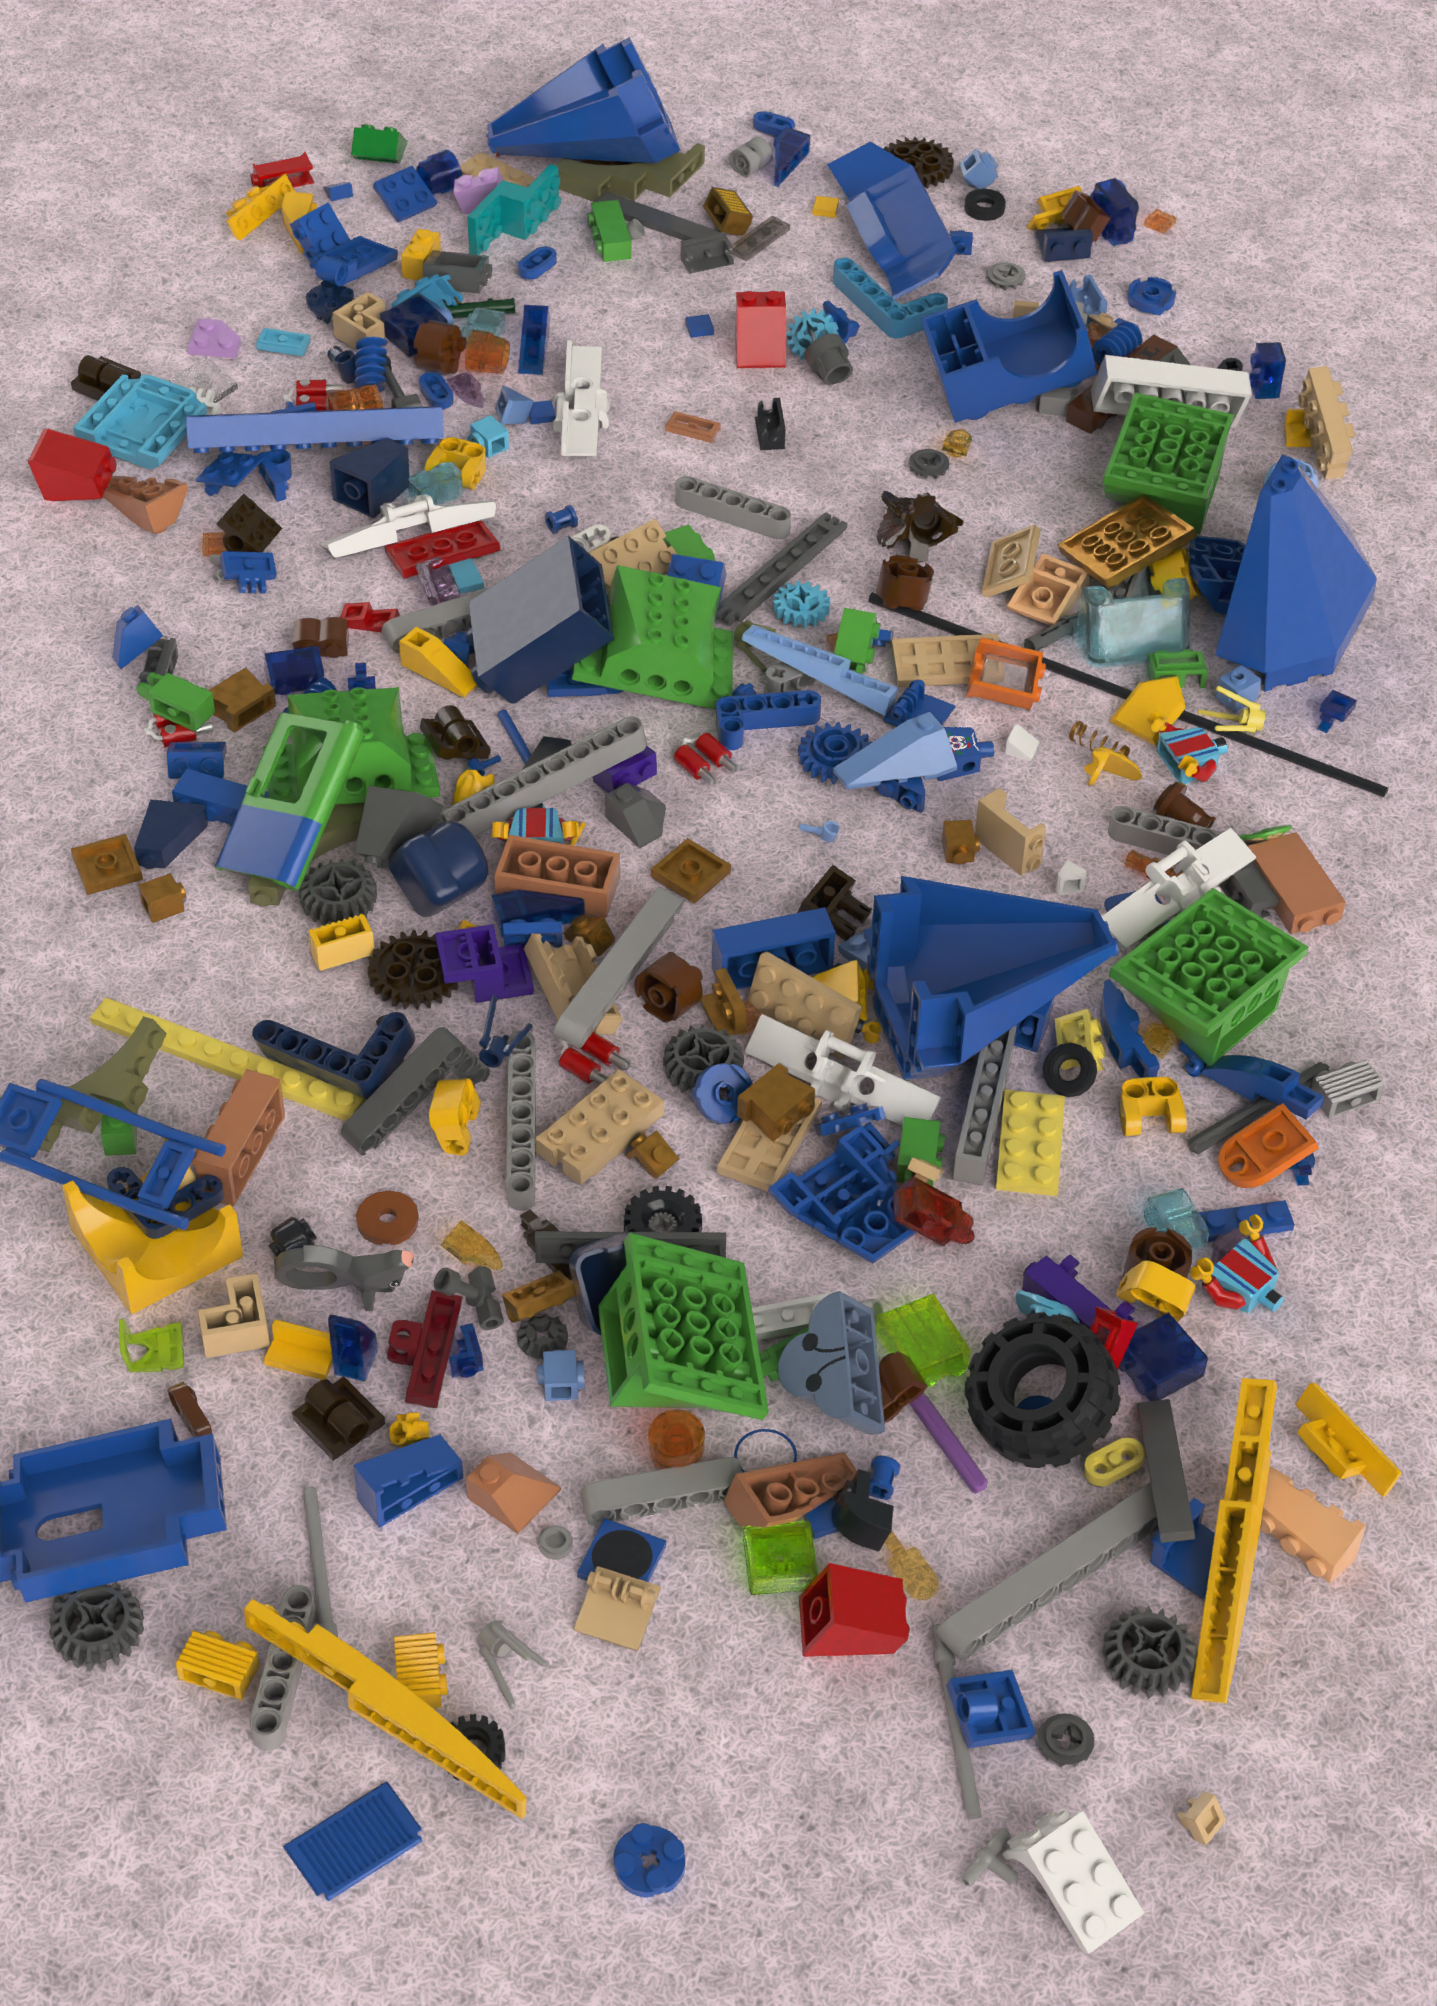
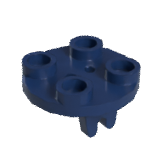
(328, 298)

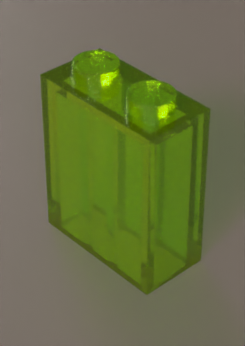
(926, 1336)

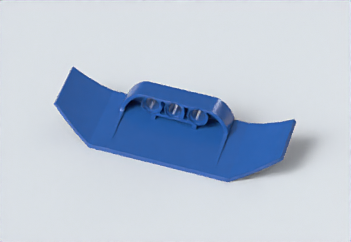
(894, 217)

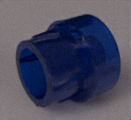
(440, 171)

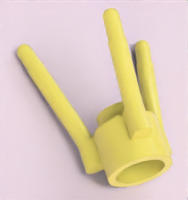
(1250, 719)

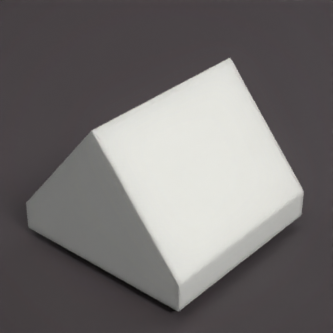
(1070, 879)

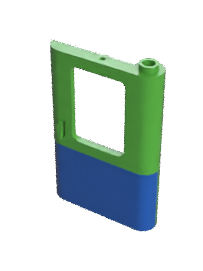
(281, 837)

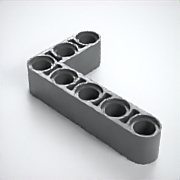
(410, 1086)

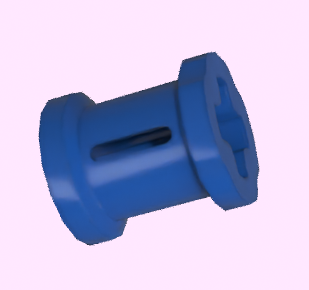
(561, 519)
(882, 1476)

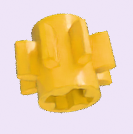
(408, 1429)

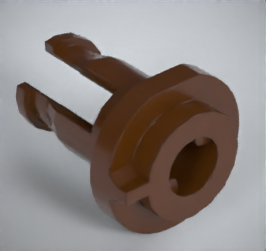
(1176, 805)

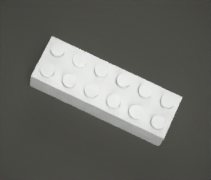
(1188, 384)

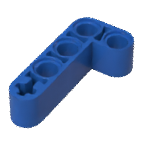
(763, 712)

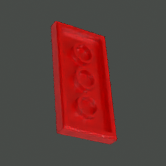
(450, 544)

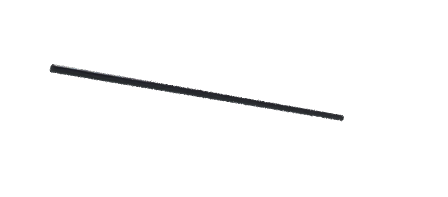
(1186, 716)

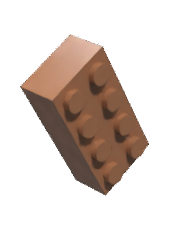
(560, 871)
(246, 1129)

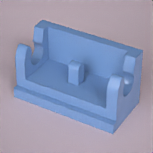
(1090, 295)

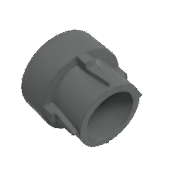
(829, 359)

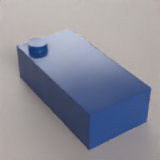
(799, 939)

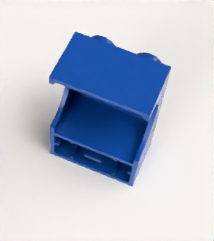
(1008, 361)

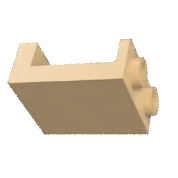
(1008, 837)

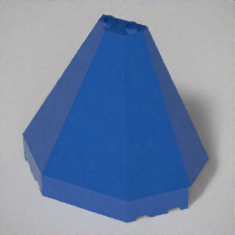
(590, 112)
(1297, 584)
(969, 966)

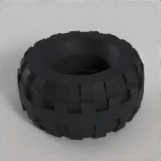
(1066, 1424)

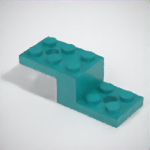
(513, 210)

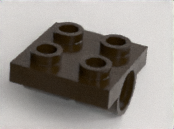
(98, 375)
(247, 527)
(454, 736)
(337, 1416)

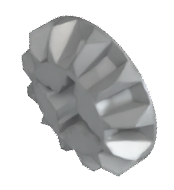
(1000, 274)

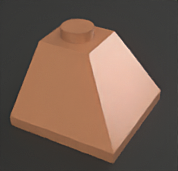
(510, 1490)

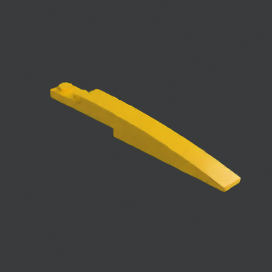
(1235, 1541)
(387, 1703)

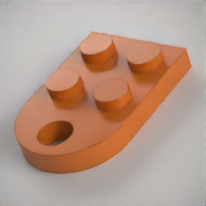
(1266, 1148)

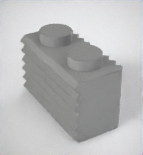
(1348, 1088)

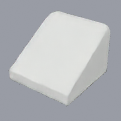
(1021, 744)

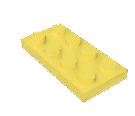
(1030, 1143)

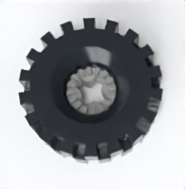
(664, 1209)

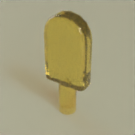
(911, 1566)

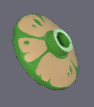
(1266, 834)

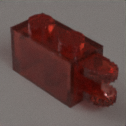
(932, 1213)

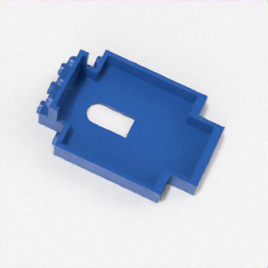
(150, 1497)

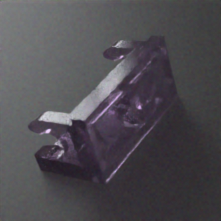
(437, 583)

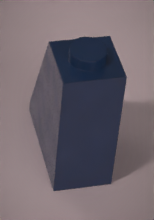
(168, 831)

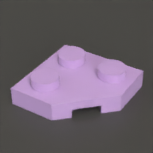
(214, 339)

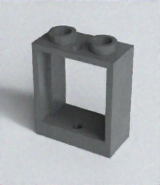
(466, 271)

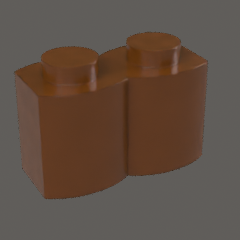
(1084, 213)
(328, 634)
(899, 1383)

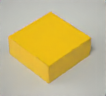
(825, 206)

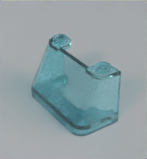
(1131, 628)

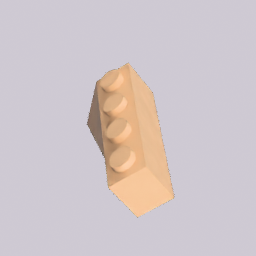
(1309, 1528)

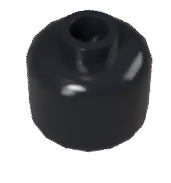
(291, 1235)

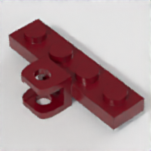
(426, 1348)

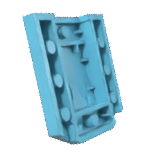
(140, 419)

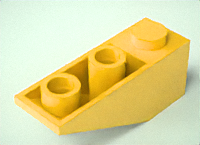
(294, 207)
(435, 661)

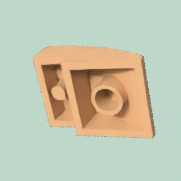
(1051, 592)

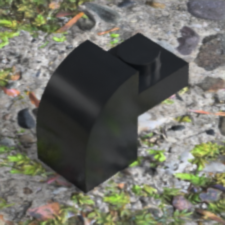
(860, 1517)

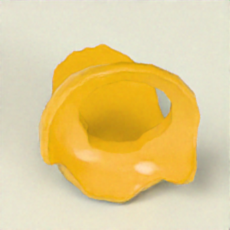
(1111, 762)
(470, 783)

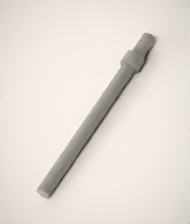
(318, 1560)
(945, 1661)

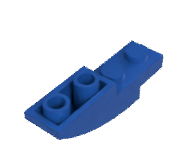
(1121, 1035)
(1262, 1077)

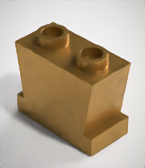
(242, 699)
(776, 1102)

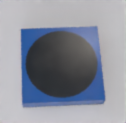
(623, 1551)

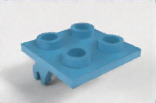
(434, 288)

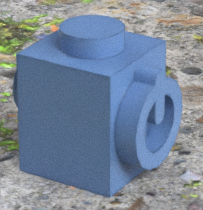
(979, 169)
(1241, 682)
(561, 1375)

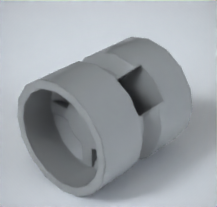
(751, 156)

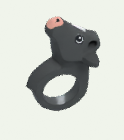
(368, 1272)

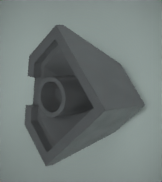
(635, 813)

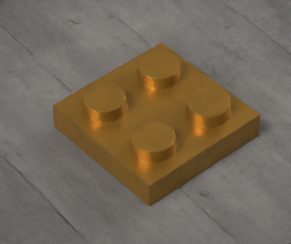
(106, 864)
(691, 870)

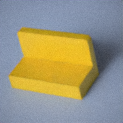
(300, 1350)

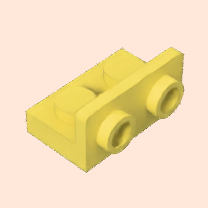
(1082, 1030)

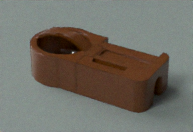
(189, 1410)

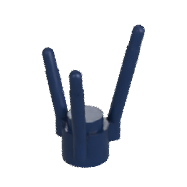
(496, 1048)

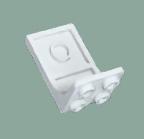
(1077, 1877)

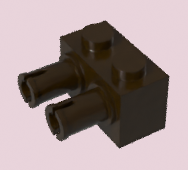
(835, 894)

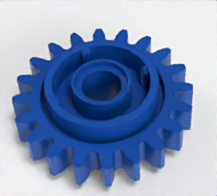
(829, 748)

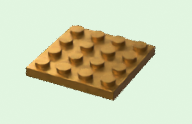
(1127, 541)

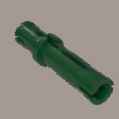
(463, 310)

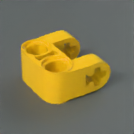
(466, 455)
(1151, 1098)
(451, 1108)
(1157, 1288)

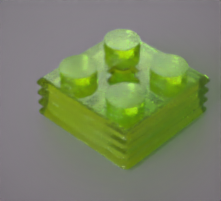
(772, 1575)

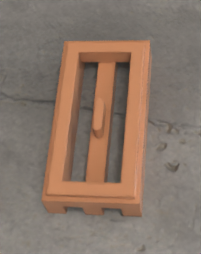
(691, 429)

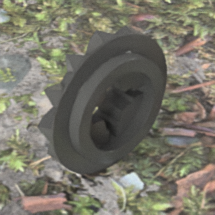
(927, 456)
(535, 1347)
(1080, 1733)

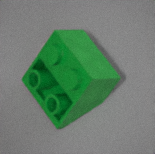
(378, 145)

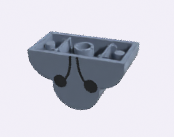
(837, 1364)

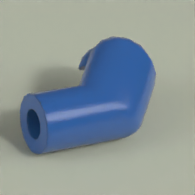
(1195, 1064)

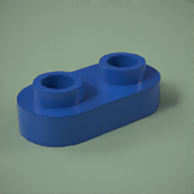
(537, 262)
(436, 390)

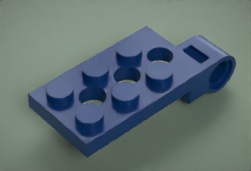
(351, 260)

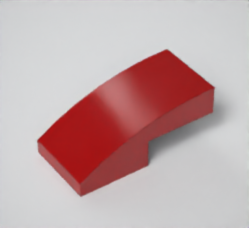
(363, 617)

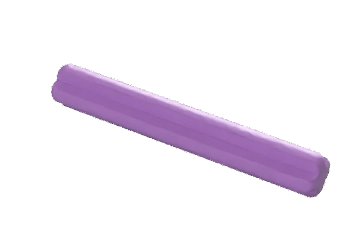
(949, 1443)

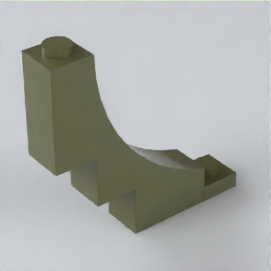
(630, 180)
(341, 829)

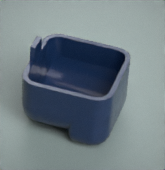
(439, 867)
(593, 1273)

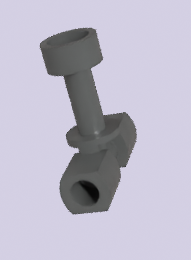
(476, 1293)

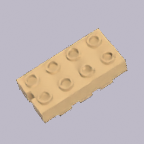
(1326, 422)
(637, 549)
(564, 973)
(600, 1126)

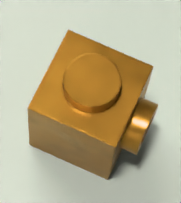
(959, 841)
(162, 897)

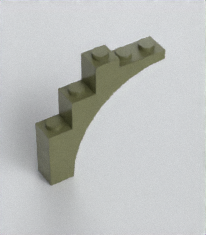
(114, 1082)

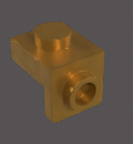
(593, 931)
(653, 1153)

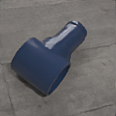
(344, 363)

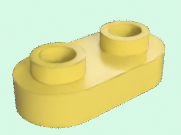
(1111, 1461)

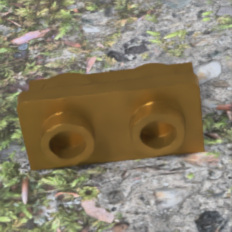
(725, 1005)
(538, 1296)

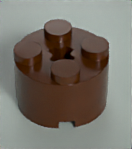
(439, 346)
(904, 582)
(669, 987)
(1163, 1248)

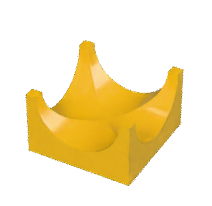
(145, 1267)

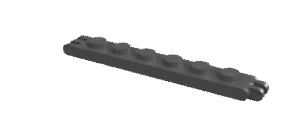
(780, 569)

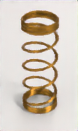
(1082, 729)

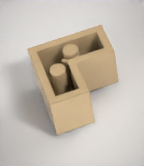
(359, 319)
(238, 1325)

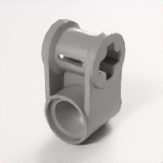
(785, 679)

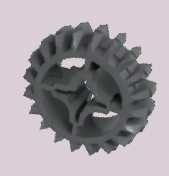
(337, 892)
(696, 1050)
(96, 1641)
(1148, 1662)

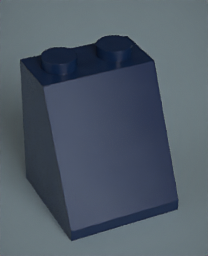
(370, 476)

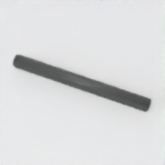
(1245, 1115)

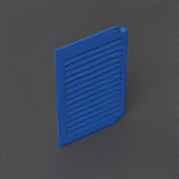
(354, 1842)

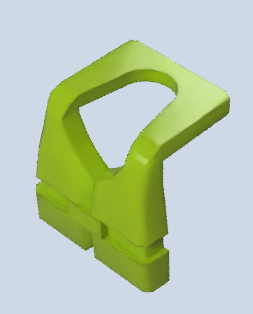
(163, 1347)

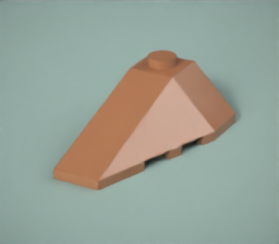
(146, 502)
(787, 1490)

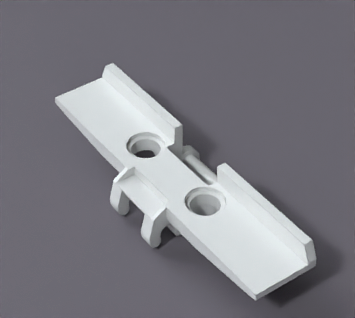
(590, 405)
(417, 511)
(1202, 871)
(782, 1044)

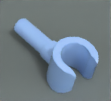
(826, 832)

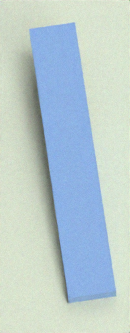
(824, 667)

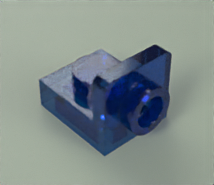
(469, 1359)

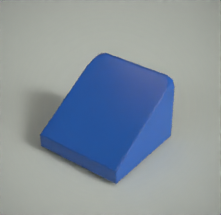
(339, 191)

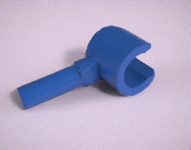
(475, 764)

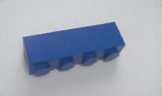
(218, 794)

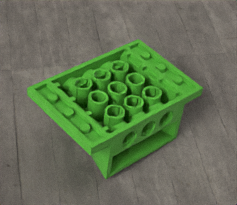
(1169, 455)
(663, 641)
(383, 758)
(1211, 973)
(681, 1332)

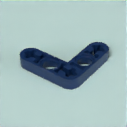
(186, 1194)

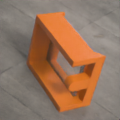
(1006, 673)

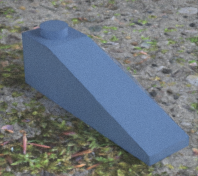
(908, 751)

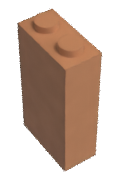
(1299, 882)

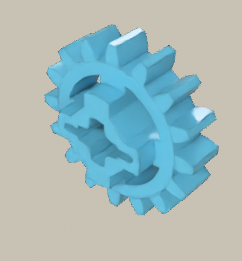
(801, 334)
(801, 604)

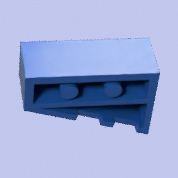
(405, 1478)

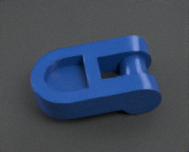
(771, 122)

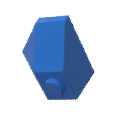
(133, 635)

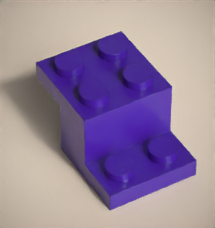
(476, 957)

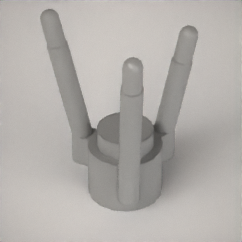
(500, 1642)

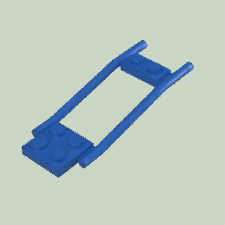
(30, 1113)

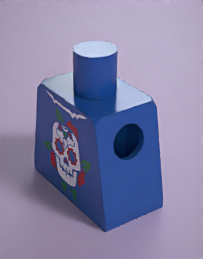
(966, 751)

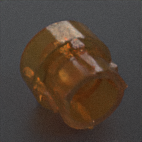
(486, 353)
(676, 1439)

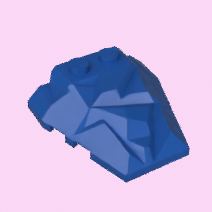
(1215, 568)
(848, 1197)

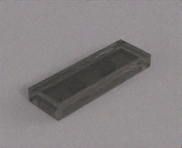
(759, 238)

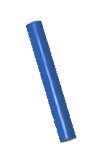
(514, 735)

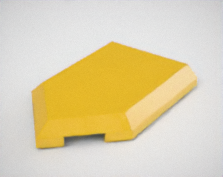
(1148, 696)

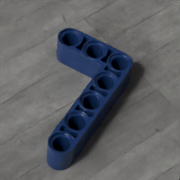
(333, 1065)

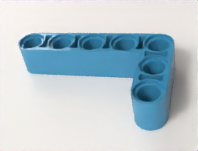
(890, 316)

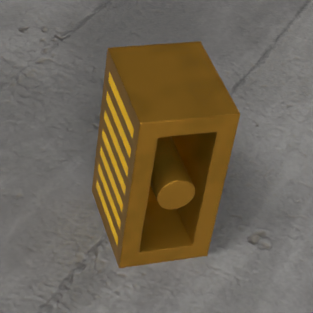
(728, 211)

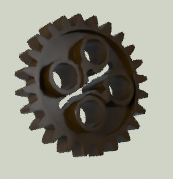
(929, 160)
(395, 962)

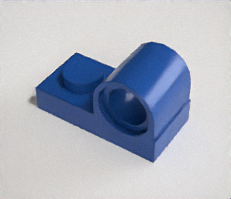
(276, 471)

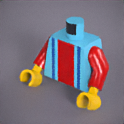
(1187, 752)
(538, 824)
(1244, 1274)

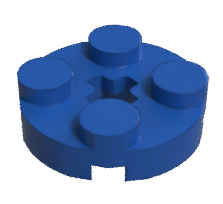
(1151, 295)
(707, 1095)
(642, 1842)

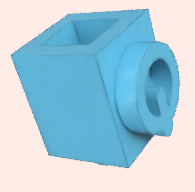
(490, 435)

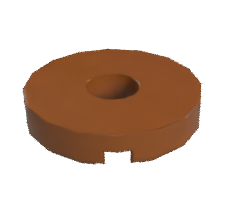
(387, 1203)

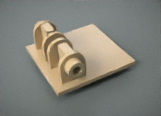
(617, 1608)

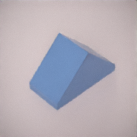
(513, 406)

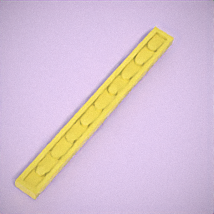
(230, 1059)

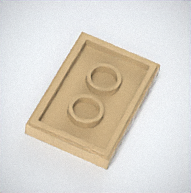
(1011, 561)

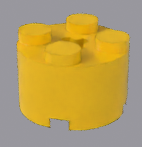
(1173, 566)

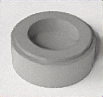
(555, 1542)

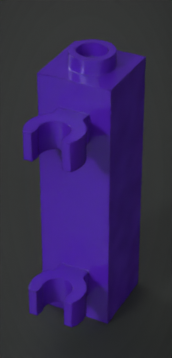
(1058, 1284)

